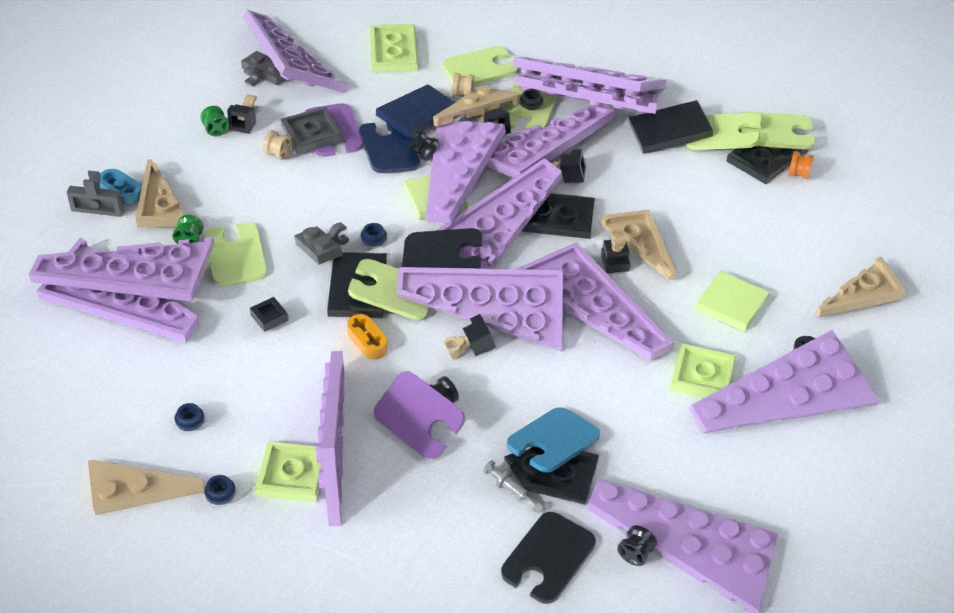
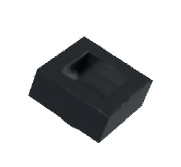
(269, 314)

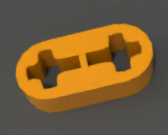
(362, 339)

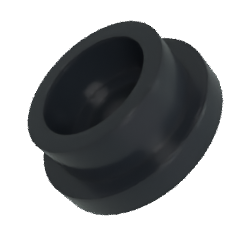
(531, 99)

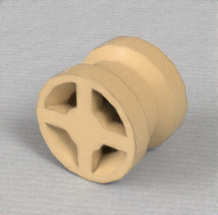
(462, 84)
(277, 145)

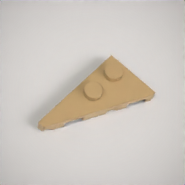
(476, 104)
(156, 202)
(642, 239)
(869, 288)
(124, 487)

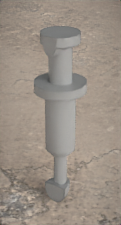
(505, 480)

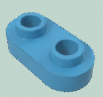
(117, 180)

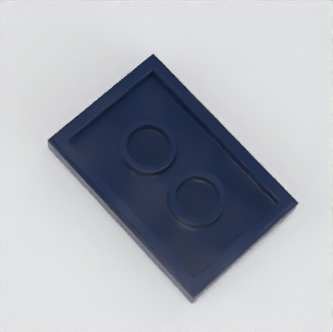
(414, 110)

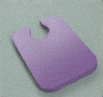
(346, 122)
(411, 410)

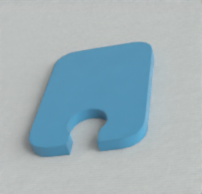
(558, 434)

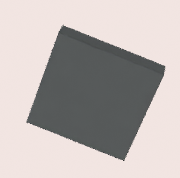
(312, 130)

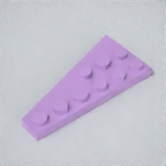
(596, 95)
(534, 144)
(457, 164)
(508, 300)
(141, 312)

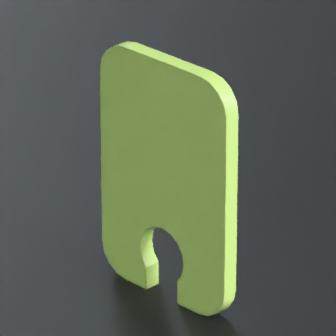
(481, 65)
(538, 117)
(777, 131)
(727, 134)
(239, 259)
(384, 292)

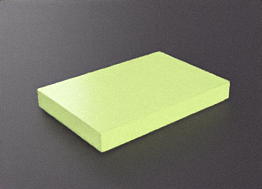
(393, 48)

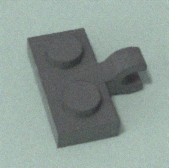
(260, 67)
(93, 199)
(322, 246)

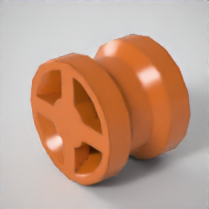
(800, 165)

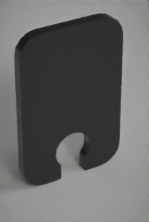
(441, 249)
(552, 548)

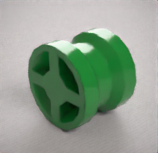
(214, 127)
(189, 228)

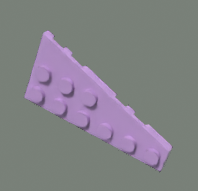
(289, 59)
(590, 76)
(506, 212)
(132, 269)
(602, 304)
(797, 385)
(330, 446)
(703, 544)

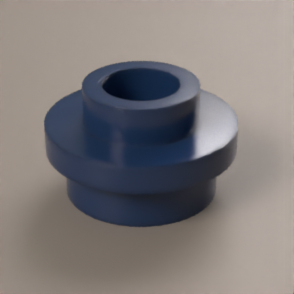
(373, 235)
(189, 417)
(216, 484)

